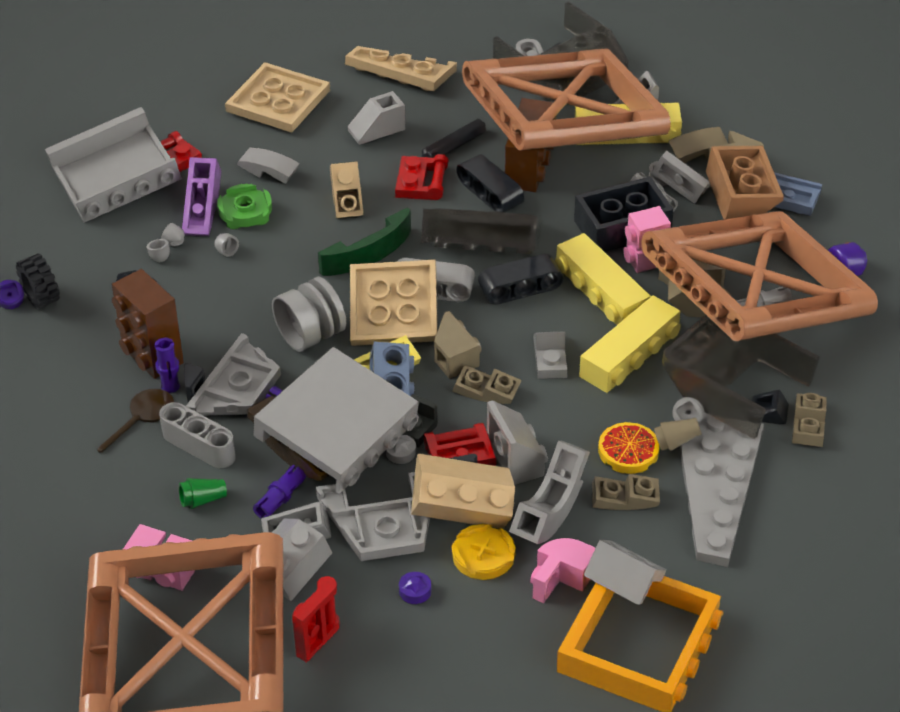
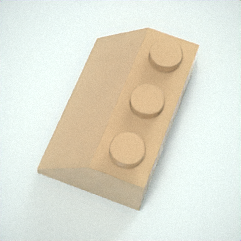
(462, 491)

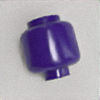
(851, 256)

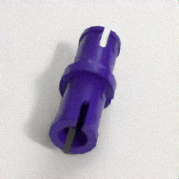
(166, 354)
(279, 492)

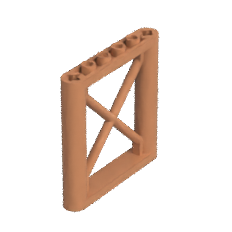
(644, 119)
(838, 299)
(109, 579)

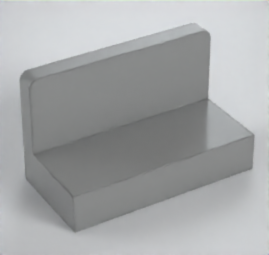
(681, 177)
(623, 571)

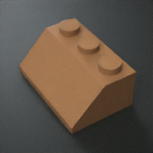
(742, 180)

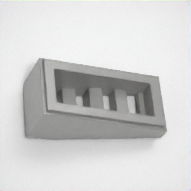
(312, 514)

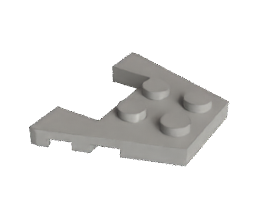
(379, 527)

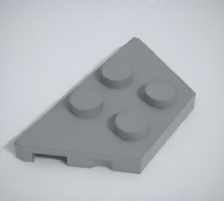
(237, 381)

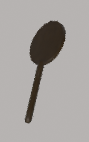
(144, 407)

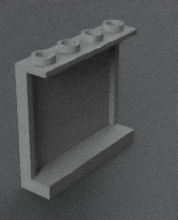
(112, 164)
(338, 417)

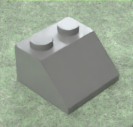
(515, 443)
(302, 554)

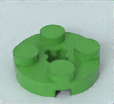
(255, 213)

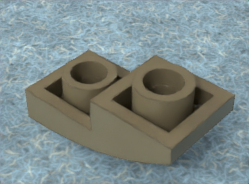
(697, 143)
(484, 387)
(809, 419)
(633, 494)

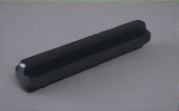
(455, 139)

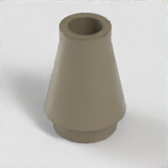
(675, 433)

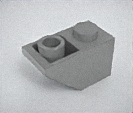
(378, 118)

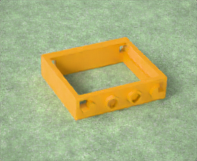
(628, 683)

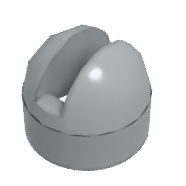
(173, 235)
(226, 244)
(158, 250)

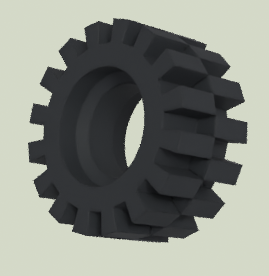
(37, 281)

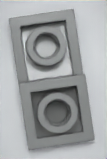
(261, 160)

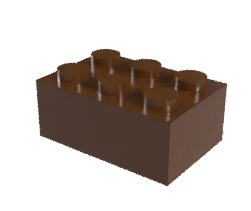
(527, 166)
(143, 317)

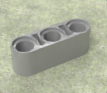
(453, 280)
(197, 435)

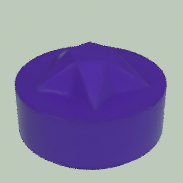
(11, 294)
(415, 587)

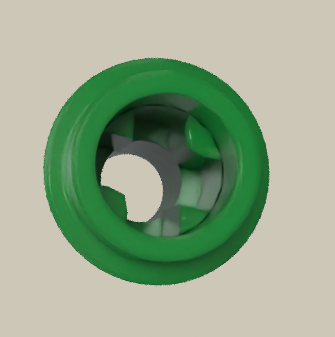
(199, 491)

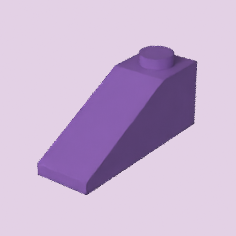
(201, 196)

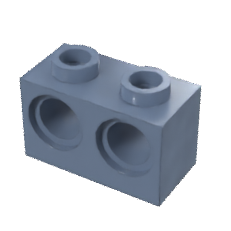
(395, 374)

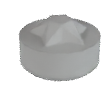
(687, 409)
(403, 451)

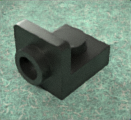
(426, 422)

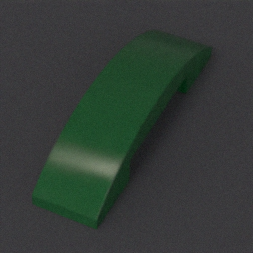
(371, 249)

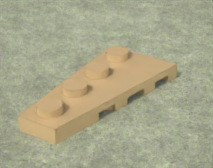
(401, 67)

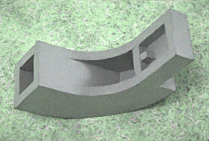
(548, 508)

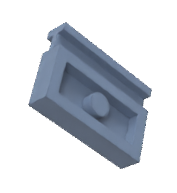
(798, 194)

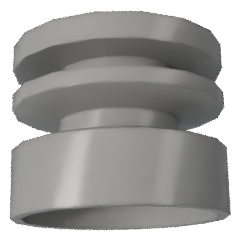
(308, 314)

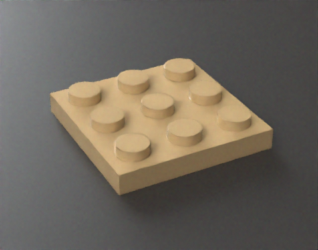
(278, 97)
(393, 302)

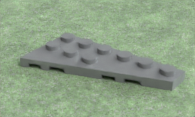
(717, 481)

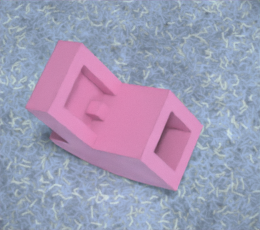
(563, 562)

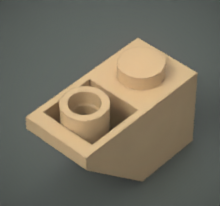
(346, 189)

